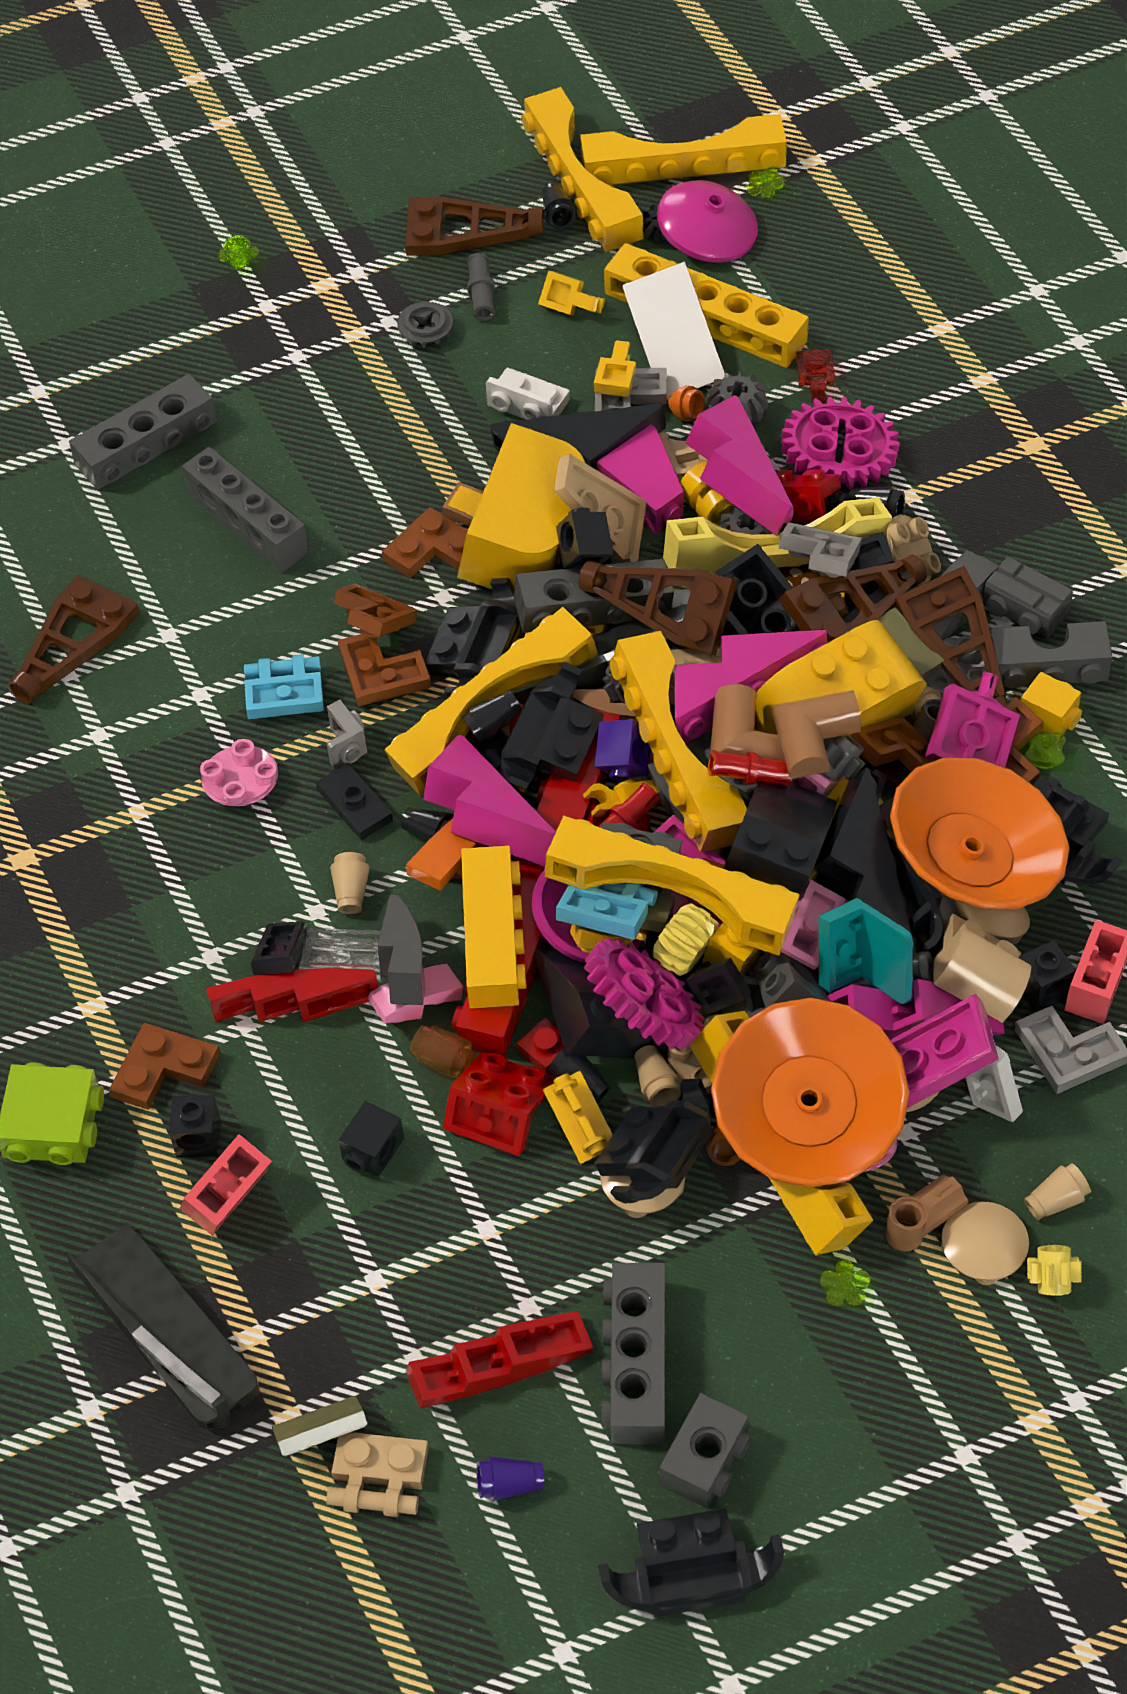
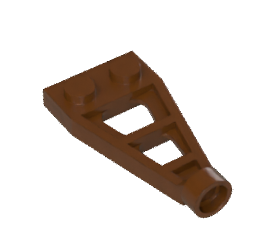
(426, 224)
(943, 599)
(84, 601)
(705, 609)
(814, 611)

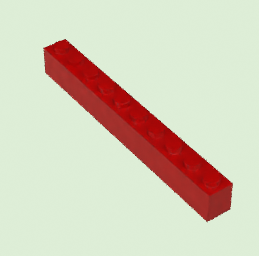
(494, 1027)

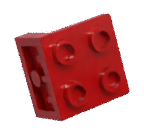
(495, 1102)

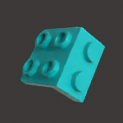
(865, 944)

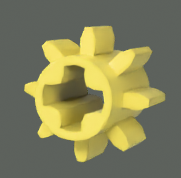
(1054, 1270)

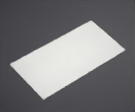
(674, 328)

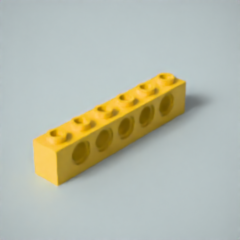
(730, 313)

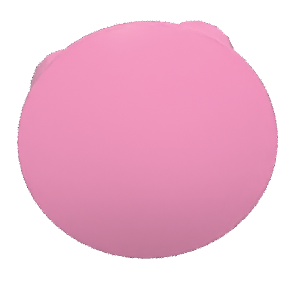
(239, 774)

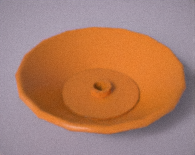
(979, 833)
(816, 1052)

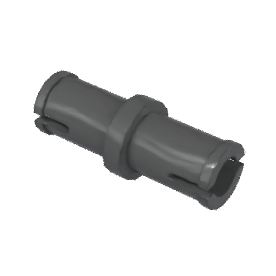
(480, 286)

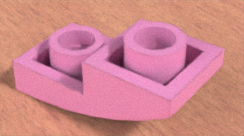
(440, 987)

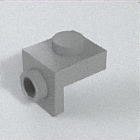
(349, 734)

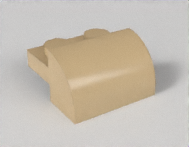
(982, 966)

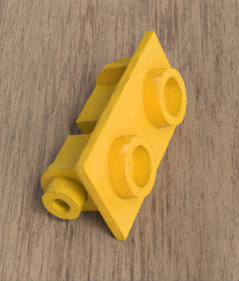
(578, 1115)

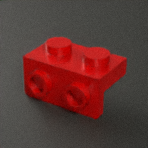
(808, 492)

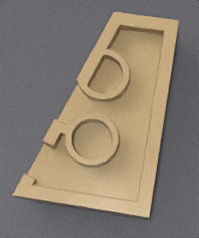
(587, 488)

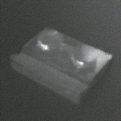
(341, 949)

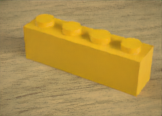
(490, 927)

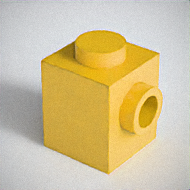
(1053, 703)

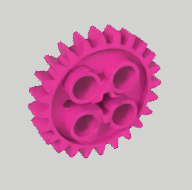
(867, 447)
(644, 993)

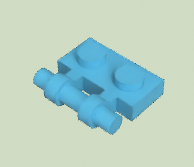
(283, 694)
(607, 908)

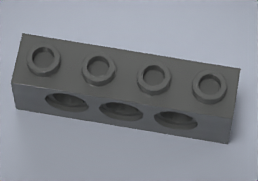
(143, 431)
(245, 509)
(548, 591)
(641, 1418)

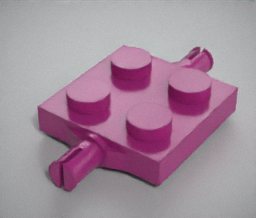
(973, 725)

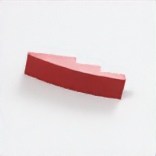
(306, 990)
(499, 1360)

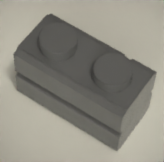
(1027, 597)

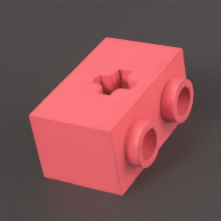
(1098, 972)
(225, 1184)

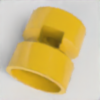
(702, 497)

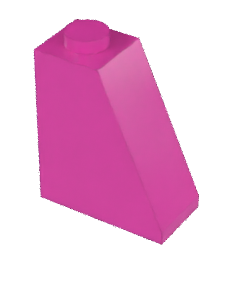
(646, 470)

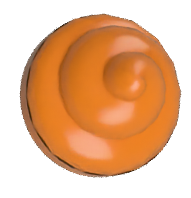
(686, 403)

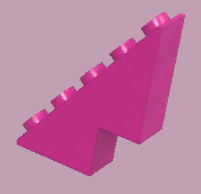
(739, 464)
(745, 661)
(485, 803)
(897, 1017)

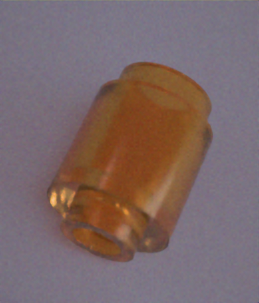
(441, 1050)

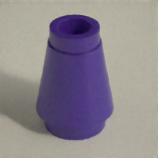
(507, 1477)

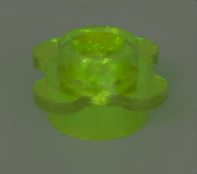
(238, 252)
(1044, 757)

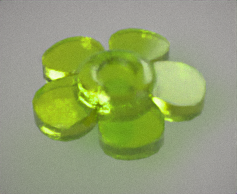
(765, 182)
(845, 1284)

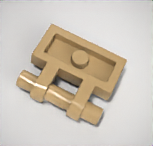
(378, 1461)

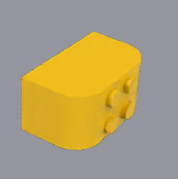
(517, 511)
(858, 661)

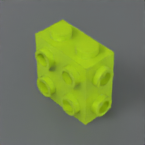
(49, 1113)

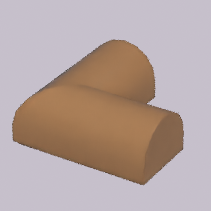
(809, 721)
(735, 723)

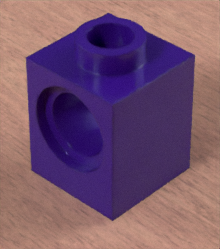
(622, 750)

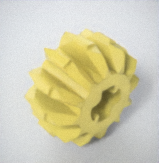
(684, 939)

